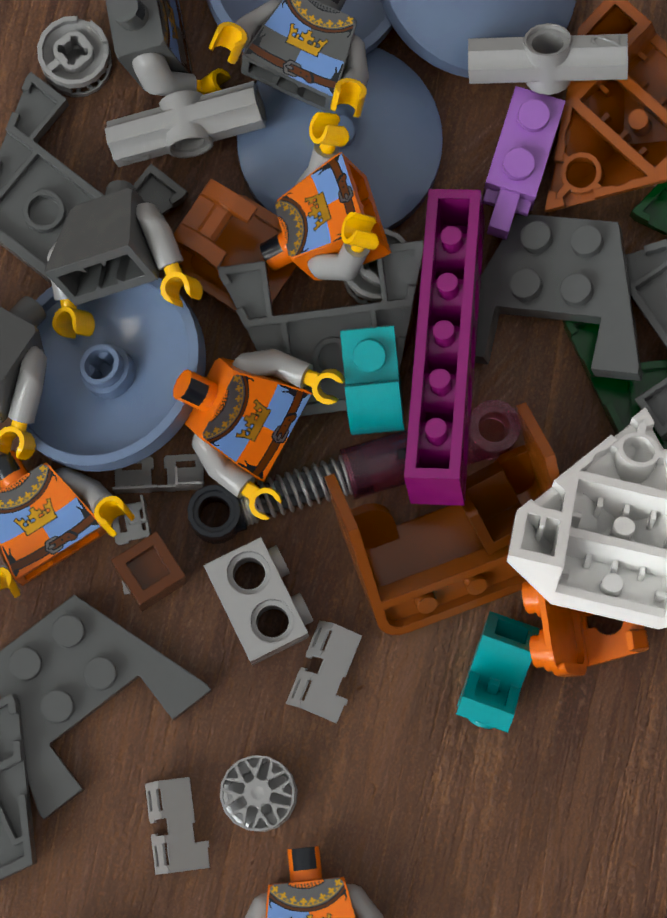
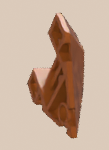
(614, 129)

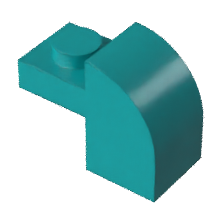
(372, 380)
(496, 673)

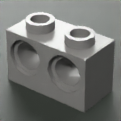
(247, 605)

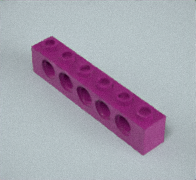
(445, 348)

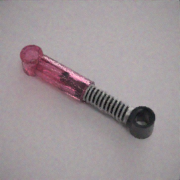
(359, 471)

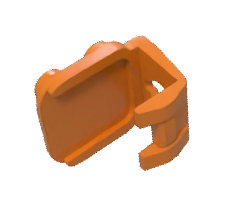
(567, 642)

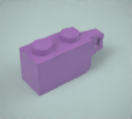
(520, 157)

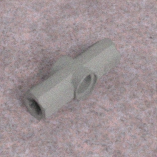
(548, 58)
(186, 124)

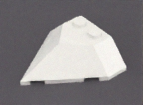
(602, 531)

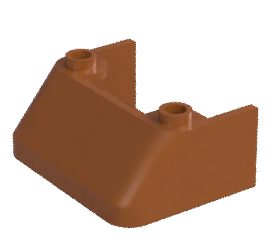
(437, 561)

